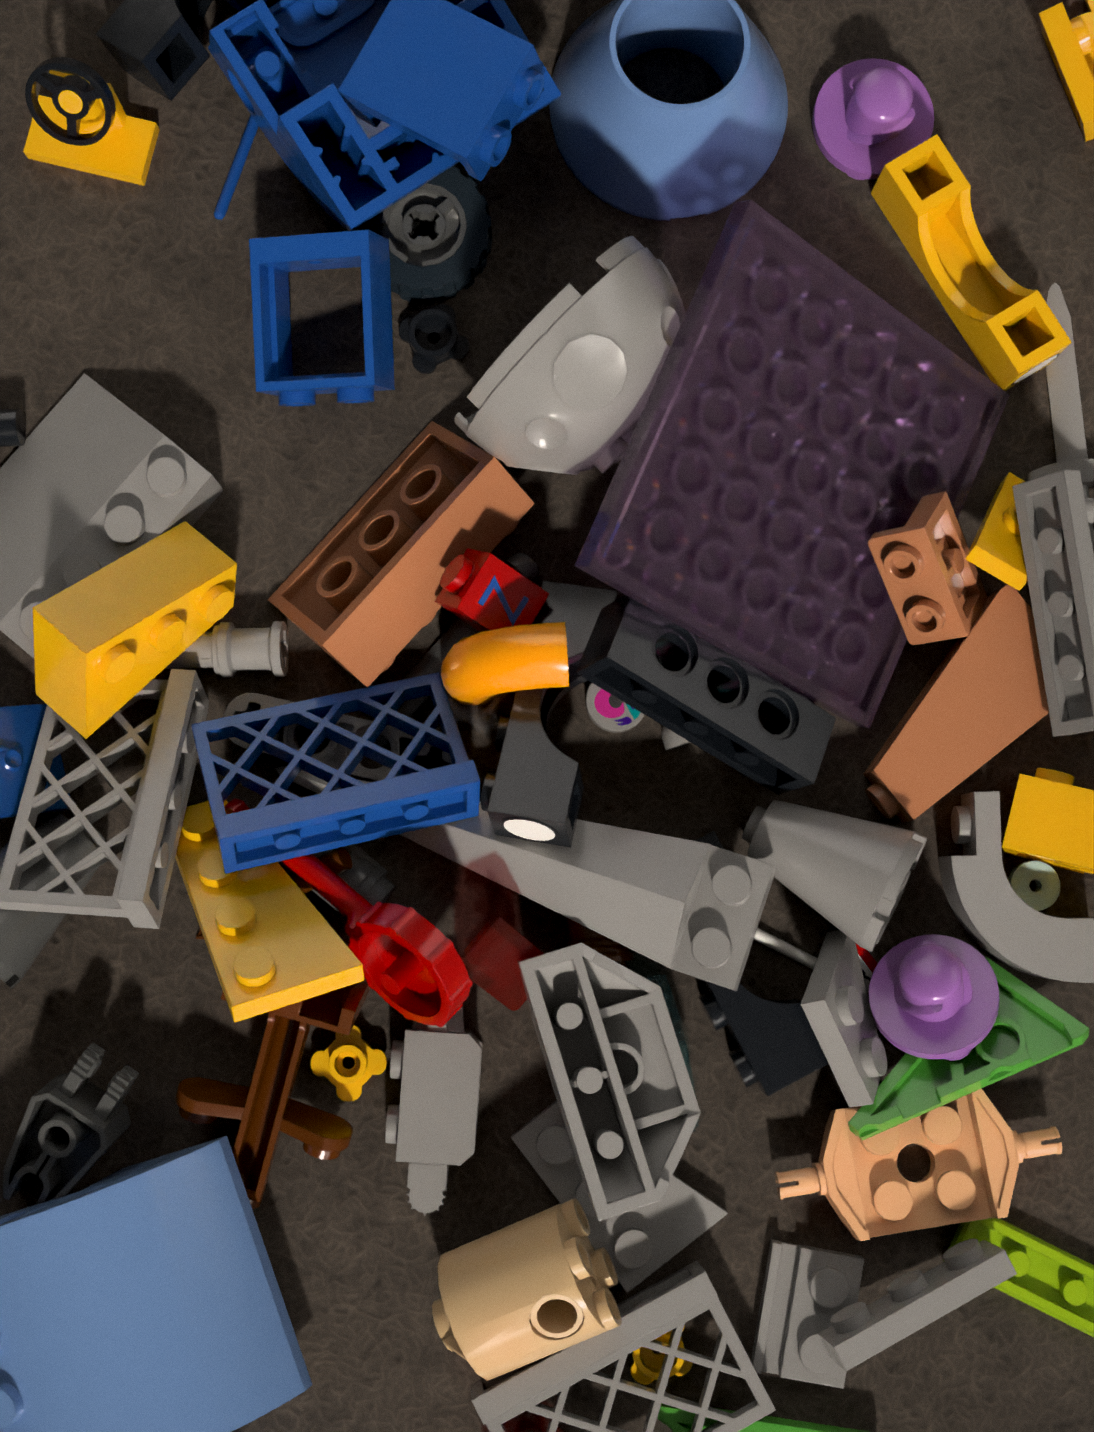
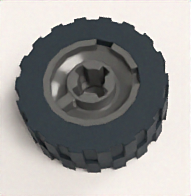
(463, 232)

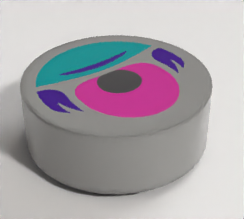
(610, 712)

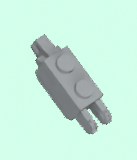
(436, 1107)

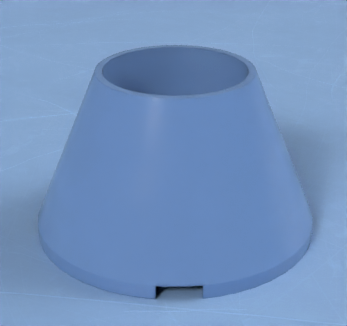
(658, 154)

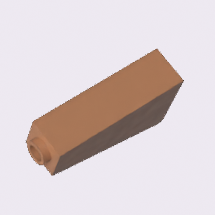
(966, 713)

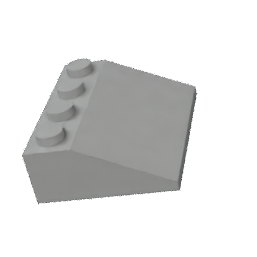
(84, 495)

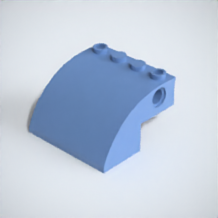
(144, 1305)

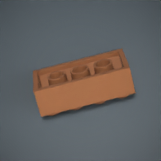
(384, 560)

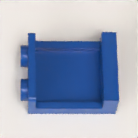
(445, 80)

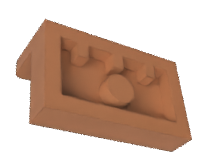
(927, 573)

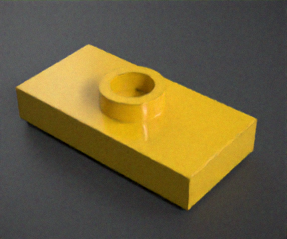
(998, 540)

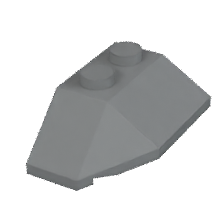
(612, 1074)

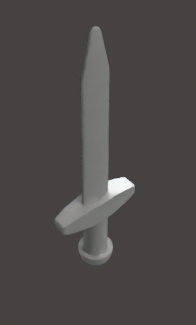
(1066, 406)

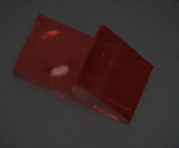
(494, 960)

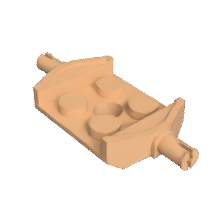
(968, 1178)

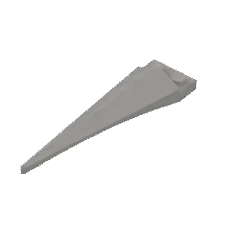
(642, 889)

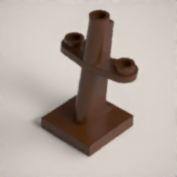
(267, 1103)

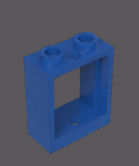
(269, 267)

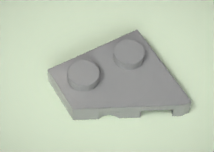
(843, 1021)

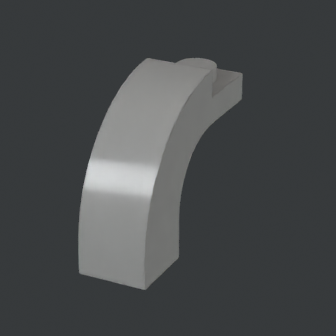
(996, 914)

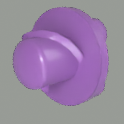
(871, 116)
(934, 997)

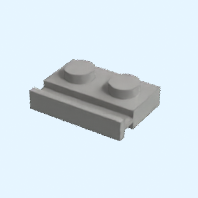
(797, 1301)

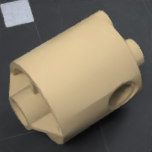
(525, 1292)

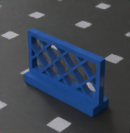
(346, 809)

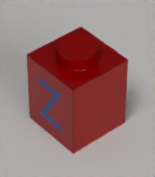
(488, 592)

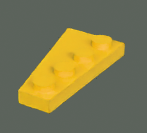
(259, 927)

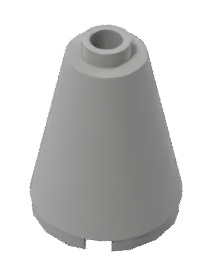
(837, 864)

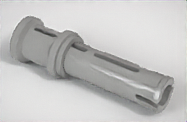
(238, 649)

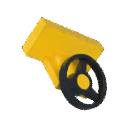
(86, 124)

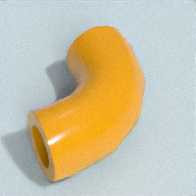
(506, 662)

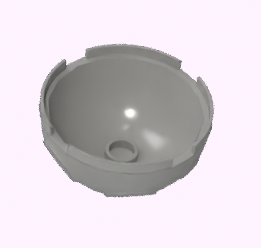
(580, 369)

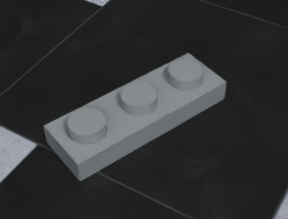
(915, 1302)

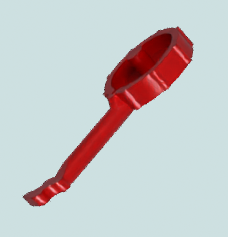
(399, 949)

